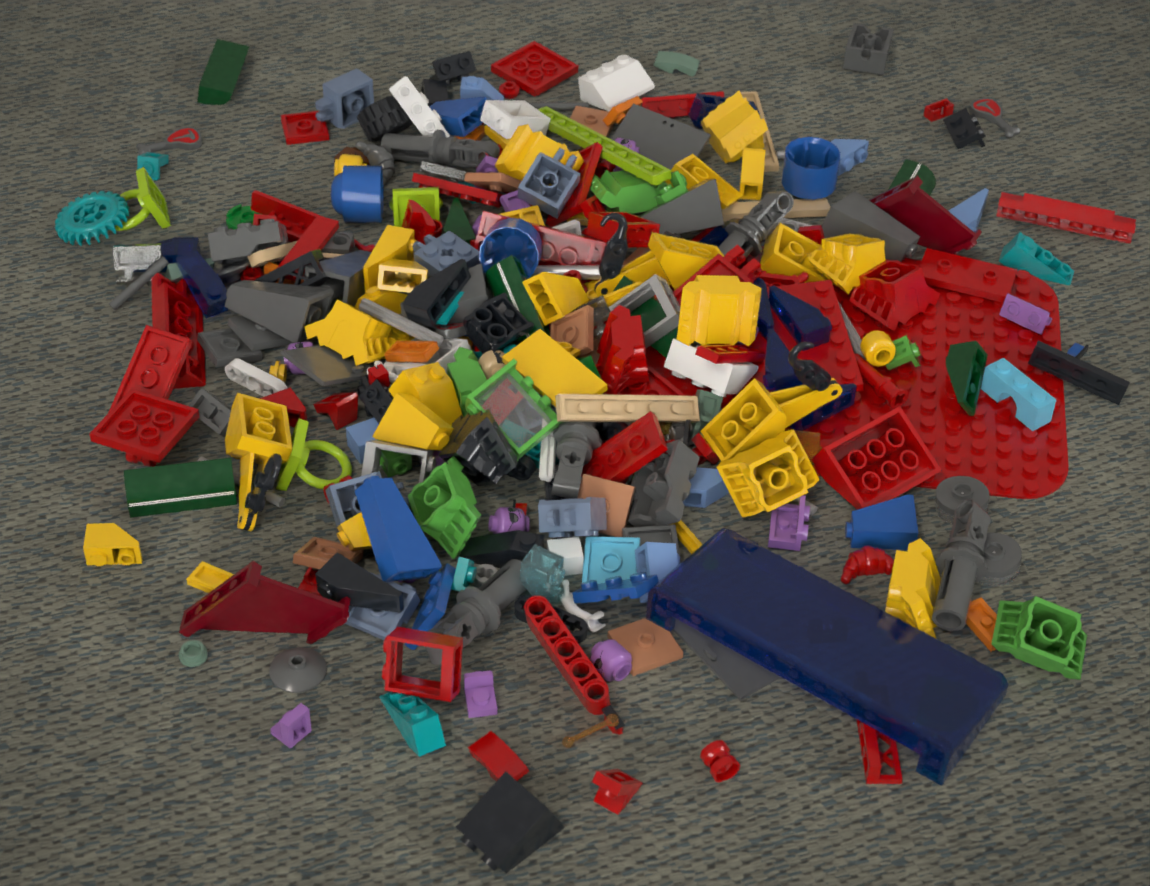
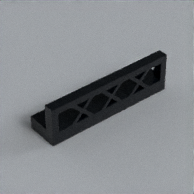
(297, 265)
(1078, 372)

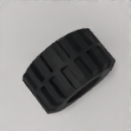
(382, 118)

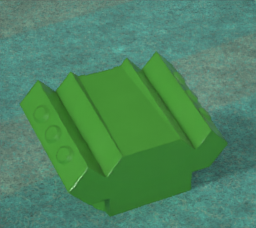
(625, 192)
(465, 375)
(446, 506)
(1041, 635)

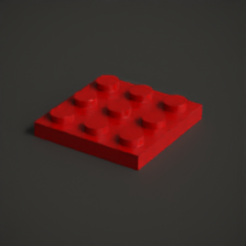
(534, 68)
(144, 425)

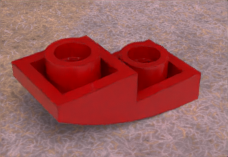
(497, 757)

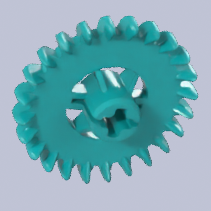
(88, 218)

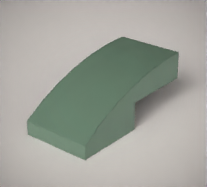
(669, 61)
(709, 407)

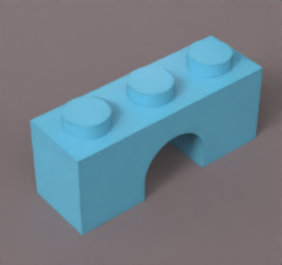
(1032, 402)

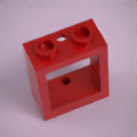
(638, 229)
(451, 665)

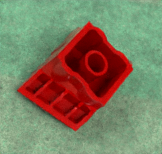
(893, 293)
(622, 351)

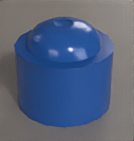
(810, 168)
(359, 194)
(513, 238)

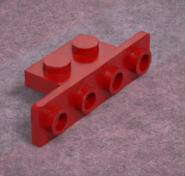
(292, 216)

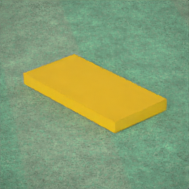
(553, 368)

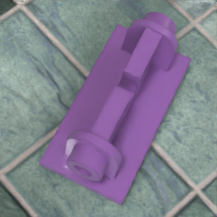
(1025, 314)

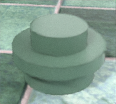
(193, 653)

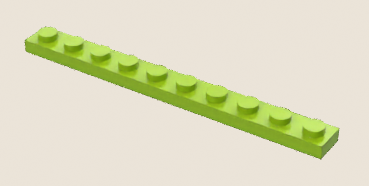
(612, 151)

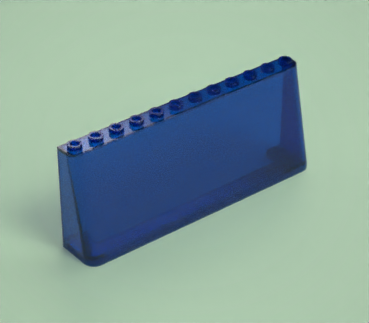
(833, 647)

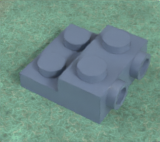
(380, 622)

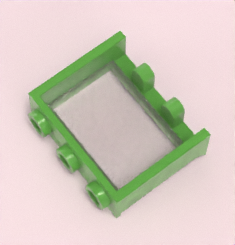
(515, 407)

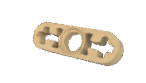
(271, 254)

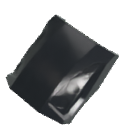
(496, 324)

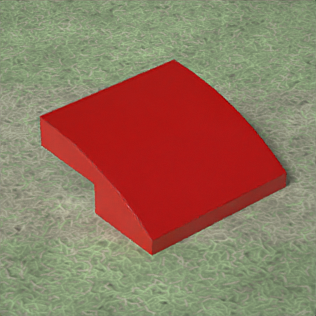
(418, 220)

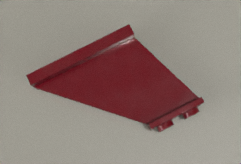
(926, 217)
(264, 605)

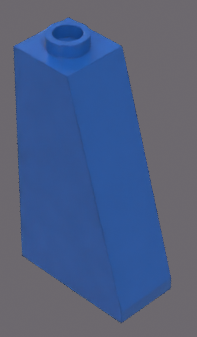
(394, 533)

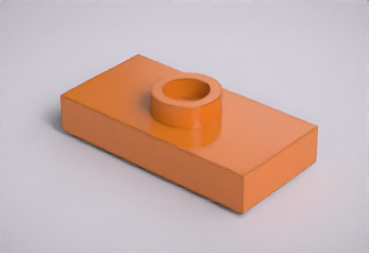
(411, 351)

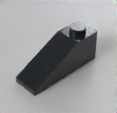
(434, 295)
(501, 547)
(345, 578)

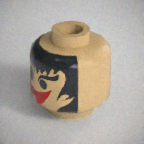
(491, 362)

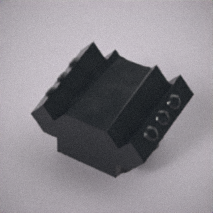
(480, 448)

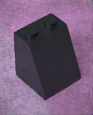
(508, 824)

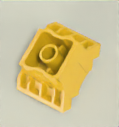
(734, 127)
(525, 147)
(846, 258)
(718, 311)
(352, 333)
(768, 474)
(914, 587)

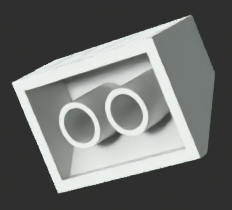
(614, 83)
(722, 378)

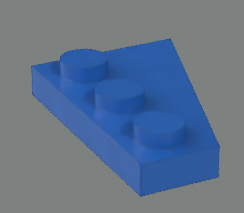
(615, 587)
(434, 600)

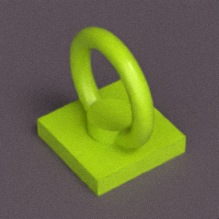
(425, 197)
(150, 200)
(299, 457)

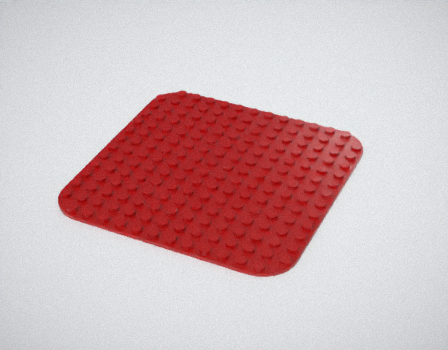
(993, 441)

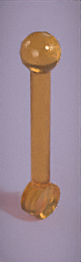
(611, 720)

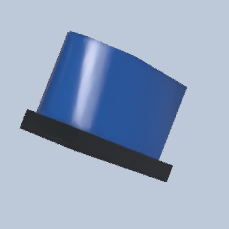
(1077, 350)

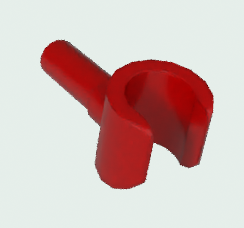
(369, 248)

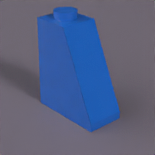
(460, 115)
(884, 525)

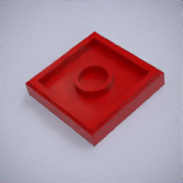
(303, 128)

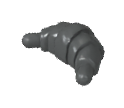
(378, 156)

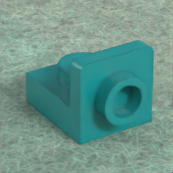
(152, 163)
(464, 574)

